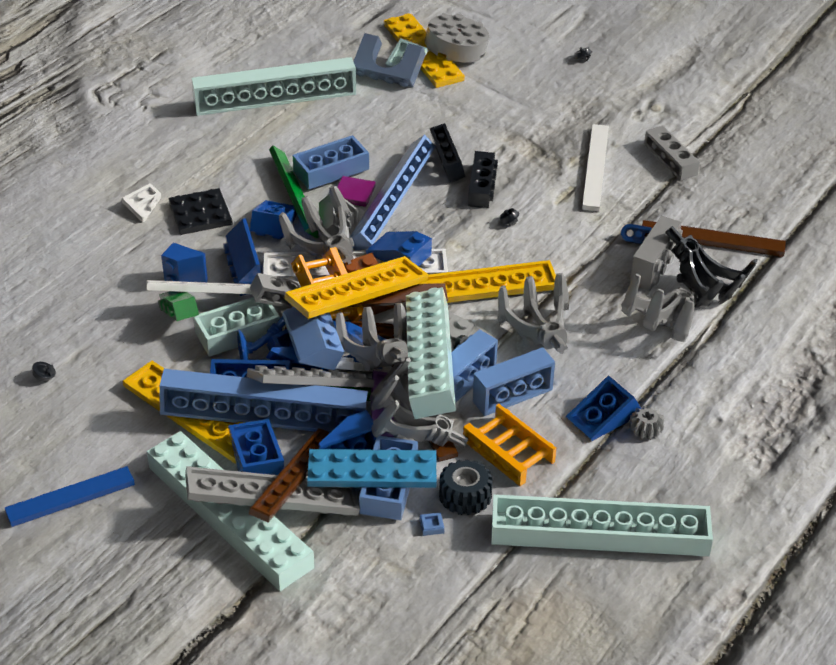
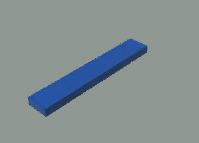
(69, 496)

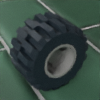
(465, 487)

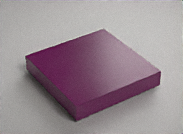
(356, 190)

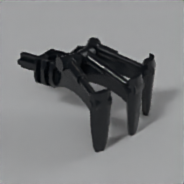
(701, 270)

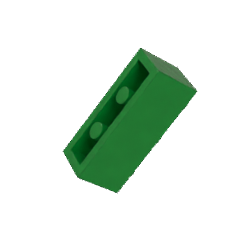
(178, 305)

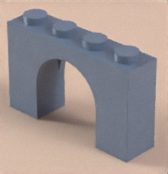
(403, 73)

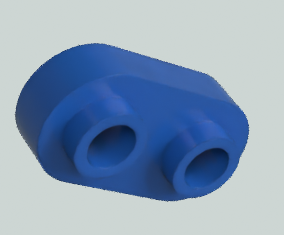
(639, 233)

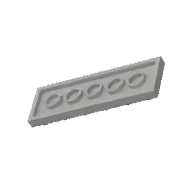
(315, 376)

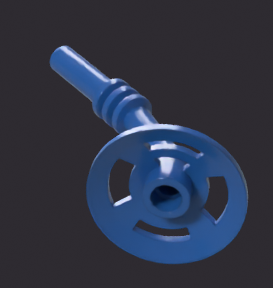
(246, 348)

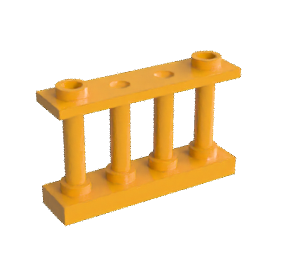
(335, 267)
(503, 459)

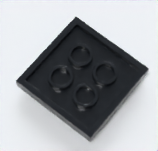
(200, 211)

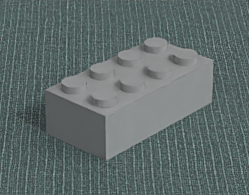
(654, 253)

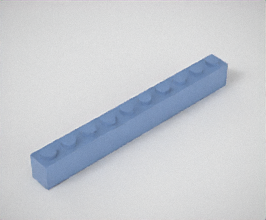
(391, 193)

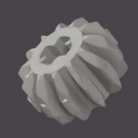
(647, 422)

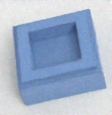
(432, 524)

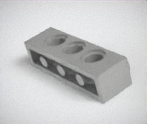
(671, 153)
(272, 289)

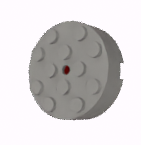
(457, 37)

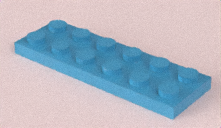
(372, 468)

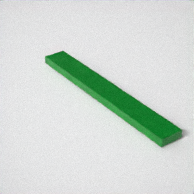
(291, 185)

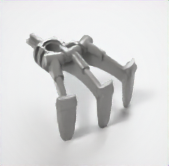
(317, 249)
(662, 309)
(546, 333)
(376, 353)
(431, 428)

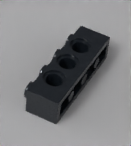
(447, 152)
(482, 179)

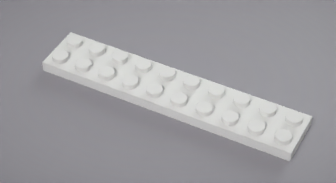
(279, 263)

